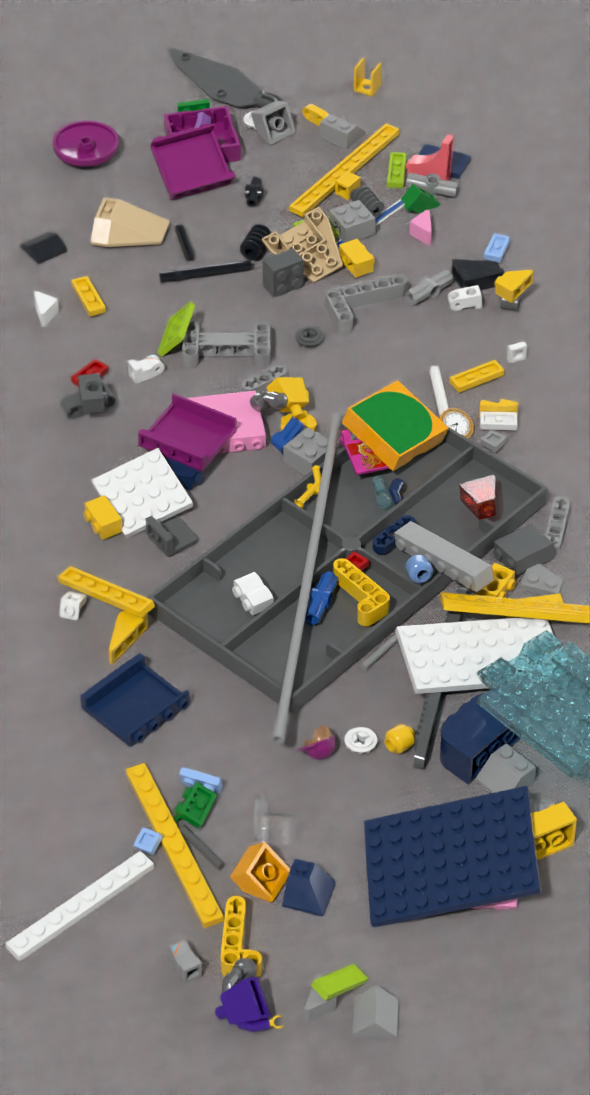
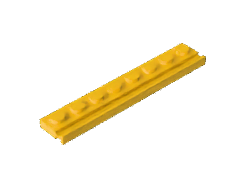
(515, 607)

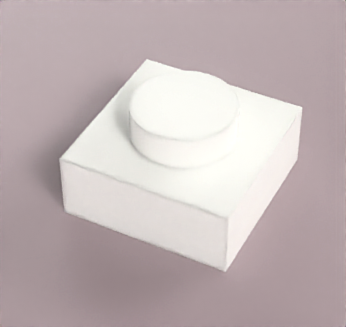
(516, 352)

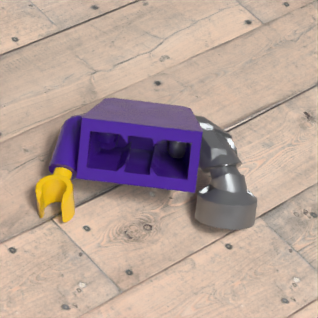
(244, 999)

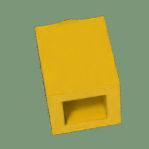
(346, 184)

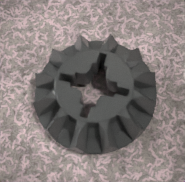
(314, 333)

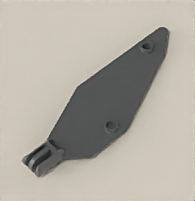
(221, 81)

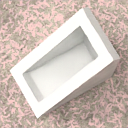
(46, 307)

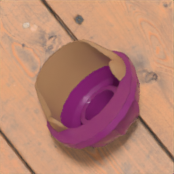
(321, 745)

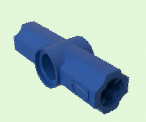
(321, 598)

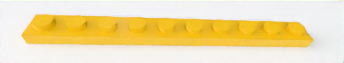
(351, 163)
(174, 846)

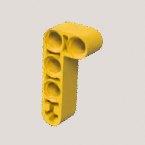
(372, 599)
(233, 937)

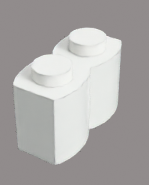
(252, 593)

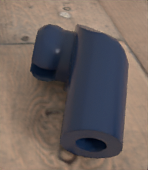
(395, 489)

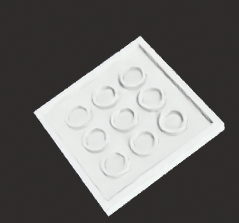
(143, 490)

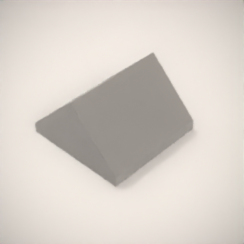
(375, 1014)

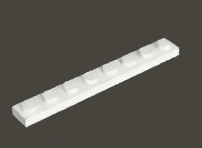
(79, 906)

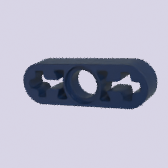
(390, 540)

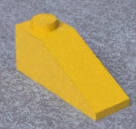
(125, 633)

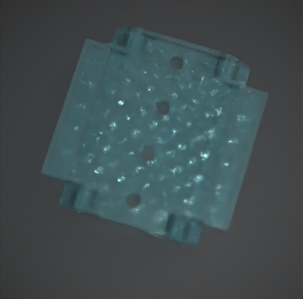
(526, 703)

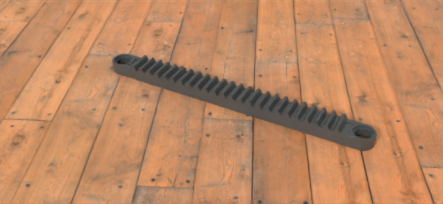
(431, 707)

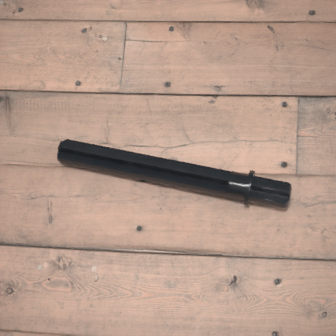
(203, 271)

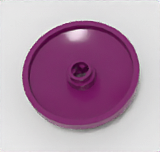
(85, 143)

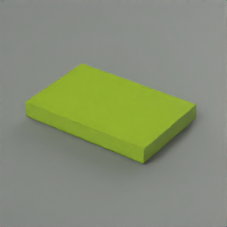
(176, 328)

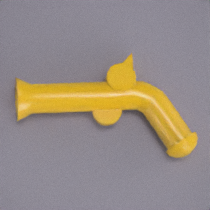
(311, 488)

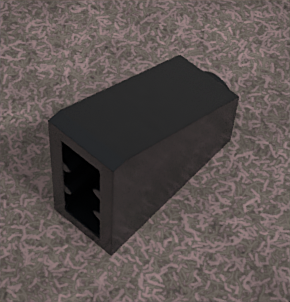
(476, 272)

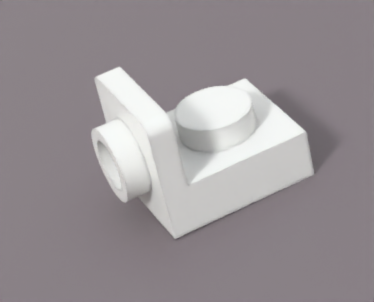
(71, 605)

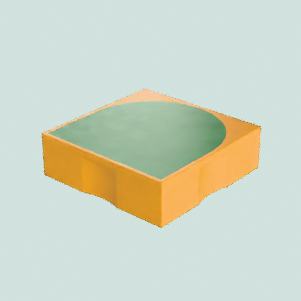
(395, 425)

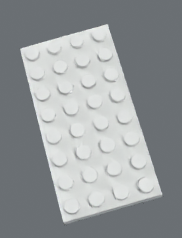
(451, 654)

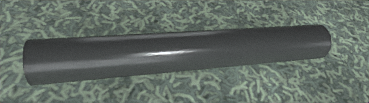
(211, 857)

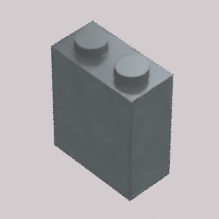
(523, 549)

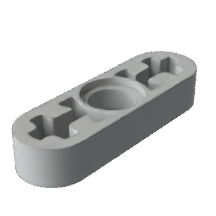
(254, 384)

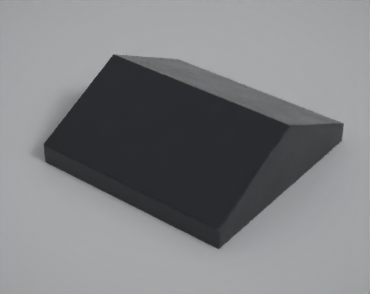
(44, 247)

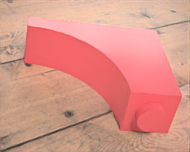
(436, 163)

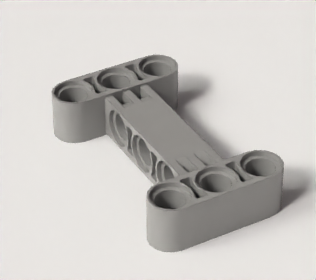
(227, 345)

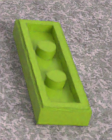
(396, 170)
(339, 982)

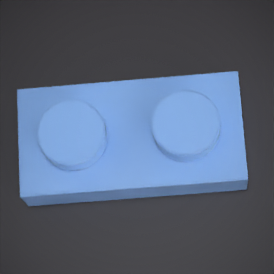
(497, 247)
(189, 777)

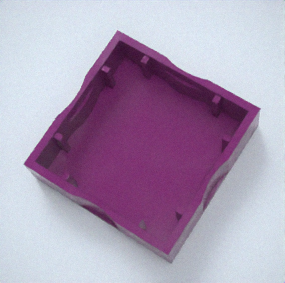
(223, 129)

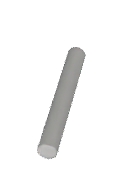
(379, 652)

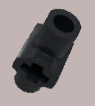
(254, 191)

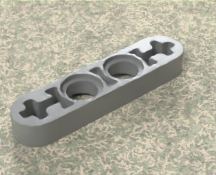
(558, 525)

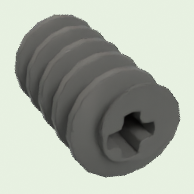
(368, 199)

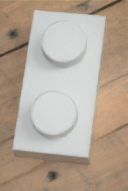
(498, 420)

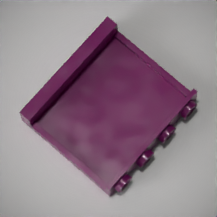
(191, 161)
(189, 433)

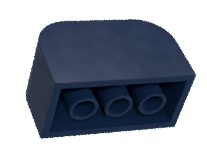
(470, 739)

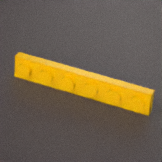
(106, 591)

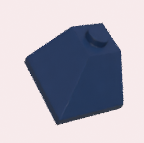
(308, 888)

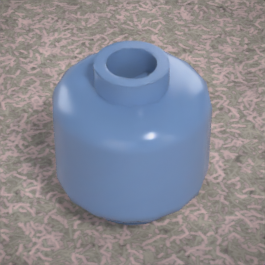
(419, 569)

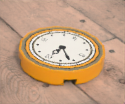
(457, 421)

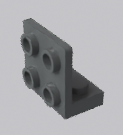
(170, 536)

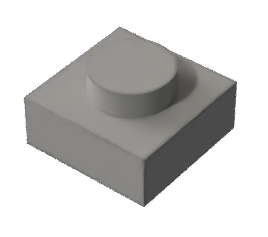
(493, 440)

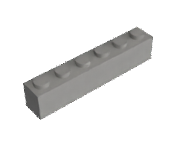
(444, 556)

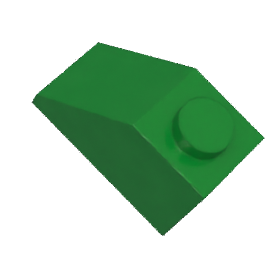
(419, 200)

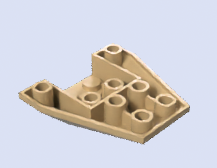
(126, 225)
(313, 243)

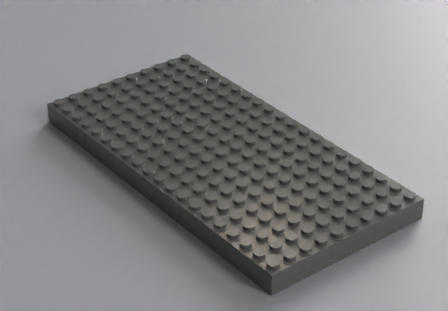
(275, 546)

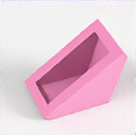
(421, 227)

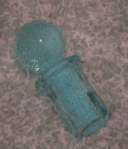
(381, 492)

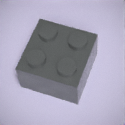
(283, 272)

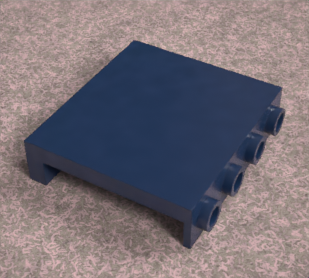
(133, 701)

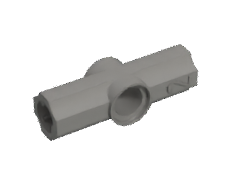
(433, 184)
(429, 287)

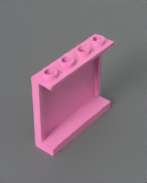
(249, 423)

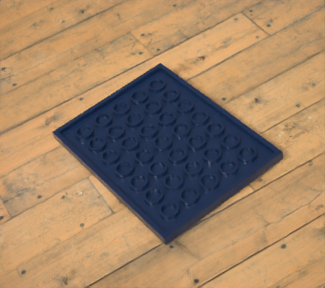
(451, 857)

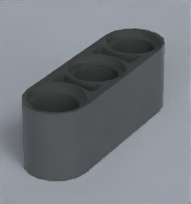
(72, 404)

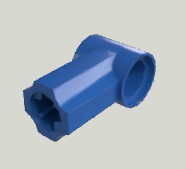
(290, 431)

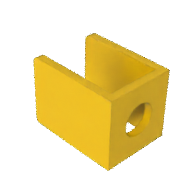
(360, 81)

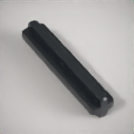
(184, 242)

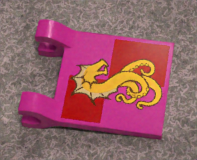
(361, 455)

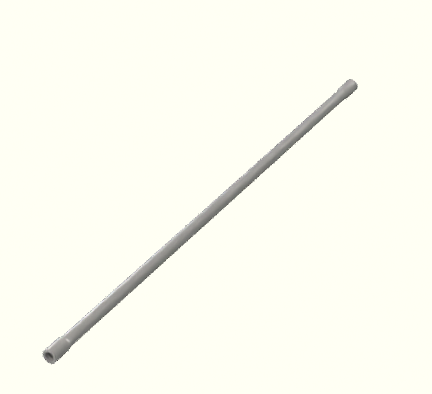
(280, 725)

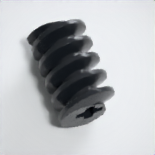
(252, 244)

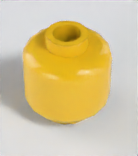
(399, 738)

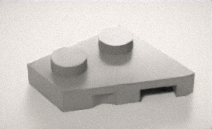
(541, 581)

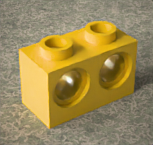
(502, 582)

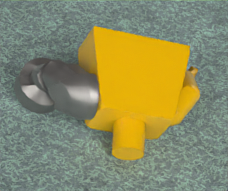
(285, 394)

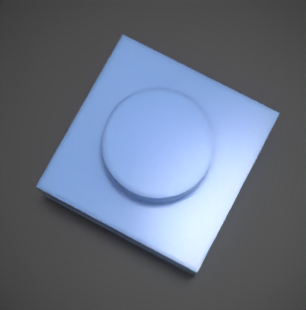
(148, 841)

